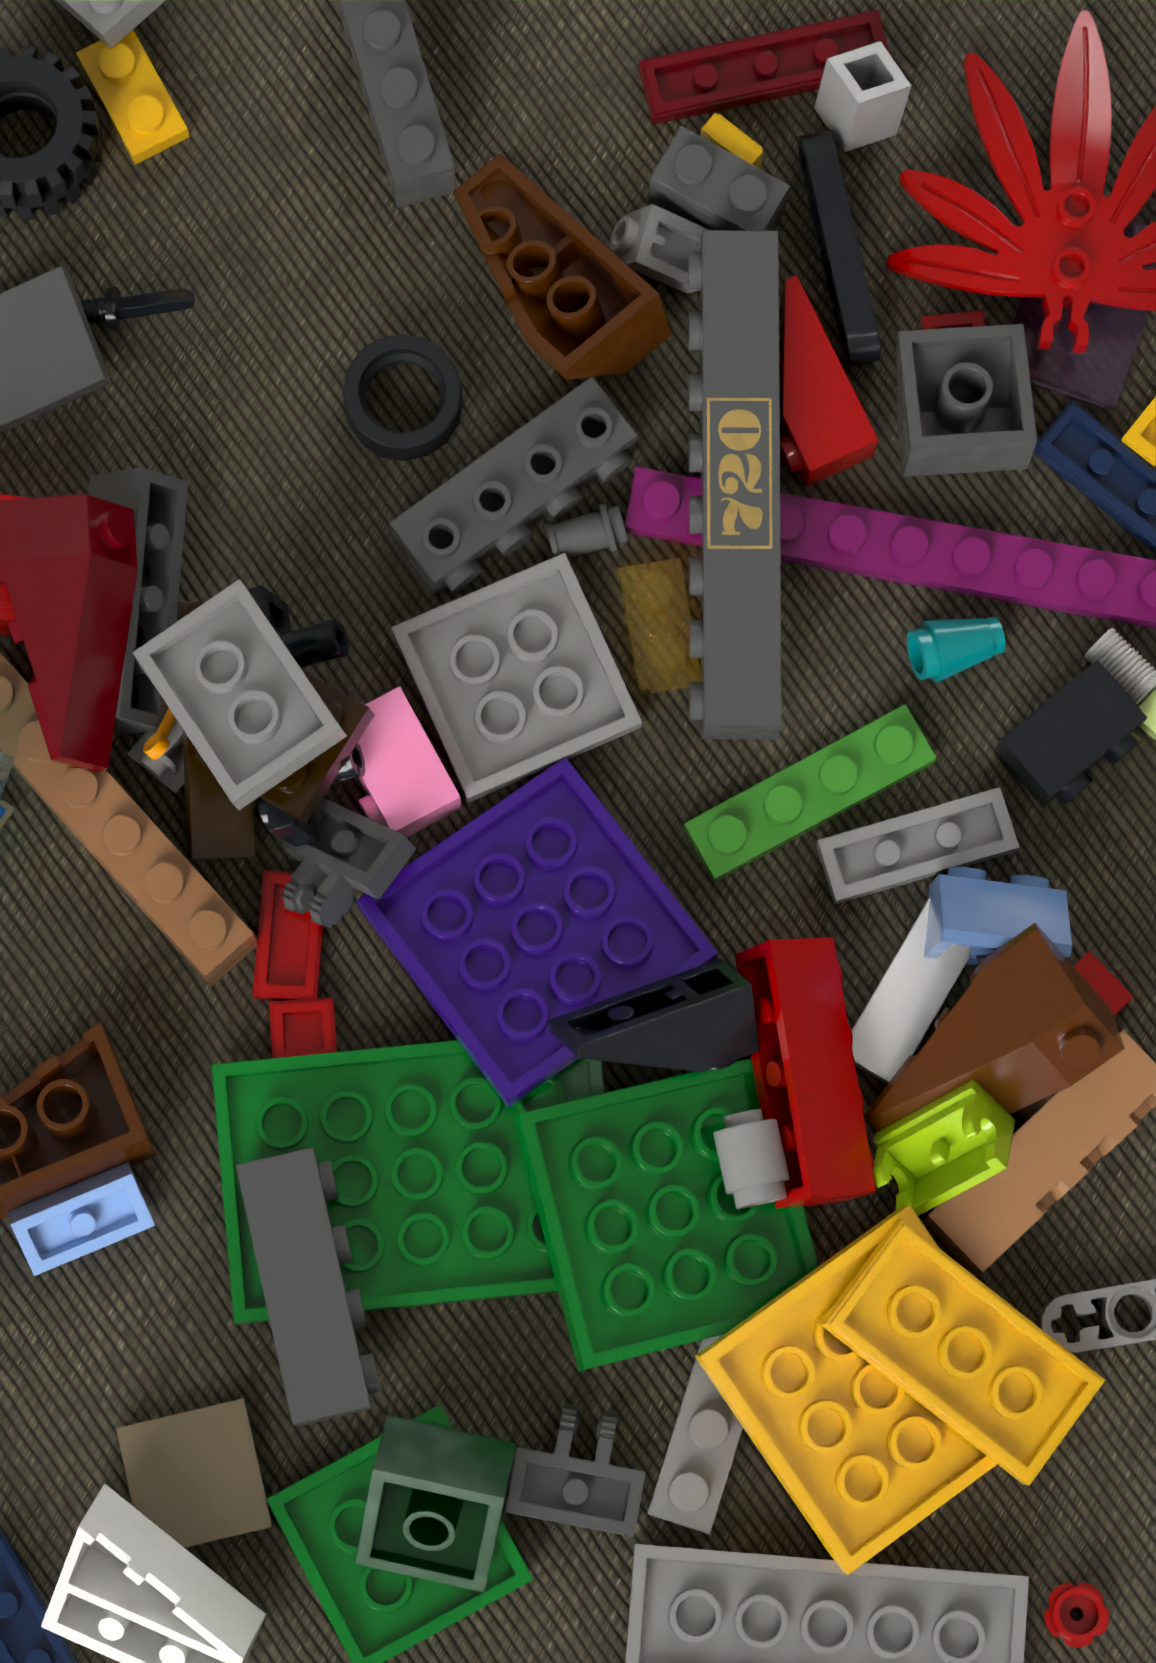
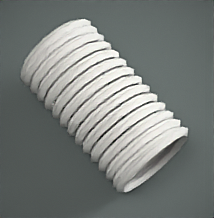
(1134, 667)

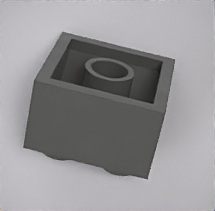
(964, 400)

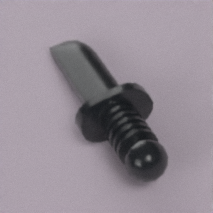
(115, 308)

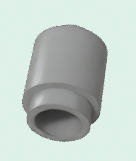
(752, 1159)

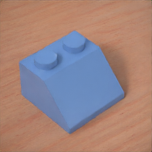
(990, 913)

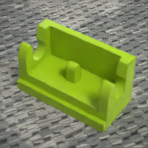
(944, 1147)

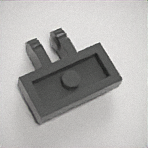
(352, 854)
(574, 1488)

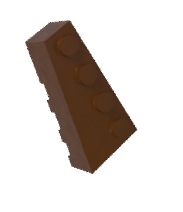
(68, 1123)

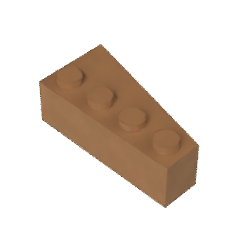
(1048, 1157)

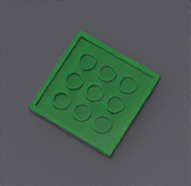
(643, 1220)

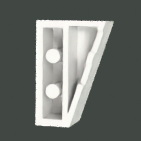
(145, 1595)

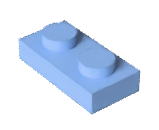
(81, 1218)

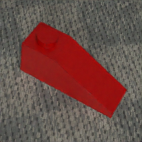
(819, 410)

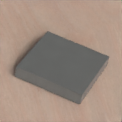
(45, 349)

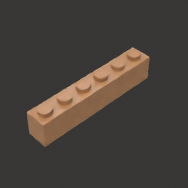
(124, 841)

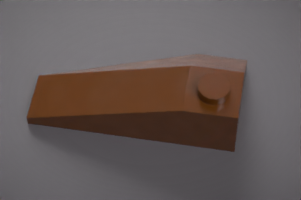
(559, 281)
(1016, 1030)

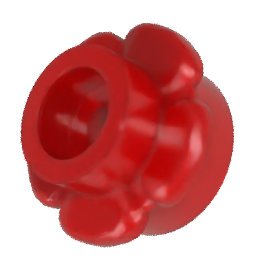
(1094, 1617)

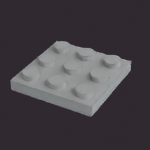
(516, 677)

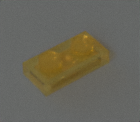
(658, 625)

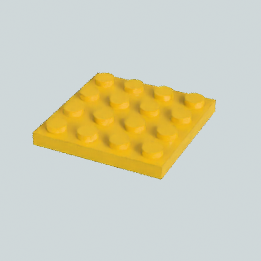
(831, 1425)

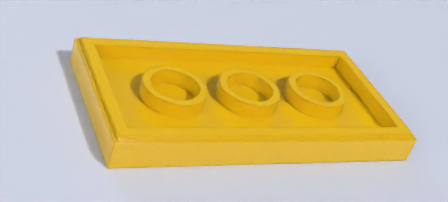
(962, 1352)

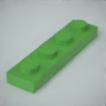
(809, 793)

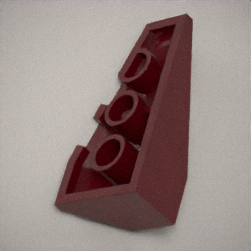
(72, 595)

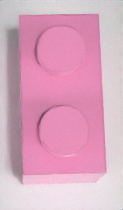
(402, 770)

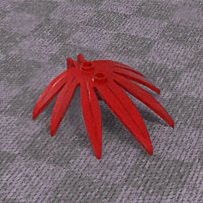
(1070, 235)

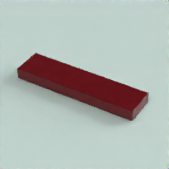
(751, 67)

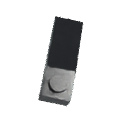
(680, 1022)

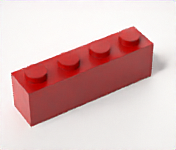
(808, 1069)

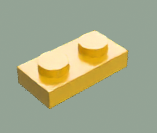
(133, 97)

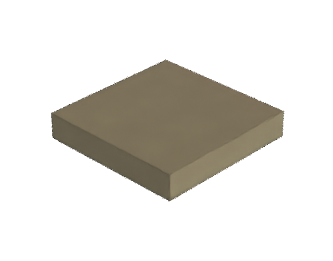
(197, 1473)

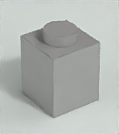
(862, 96)

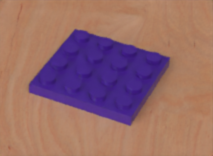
(529, 921)

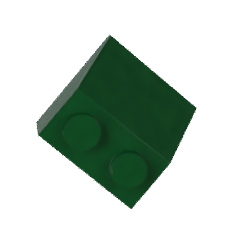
(435, 1503)

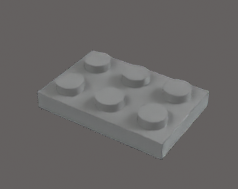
(239, 694)

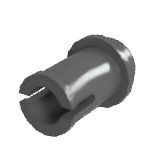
(588, 532)

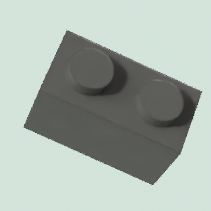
(716, 187)

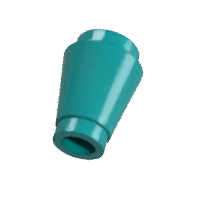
(952, 646)

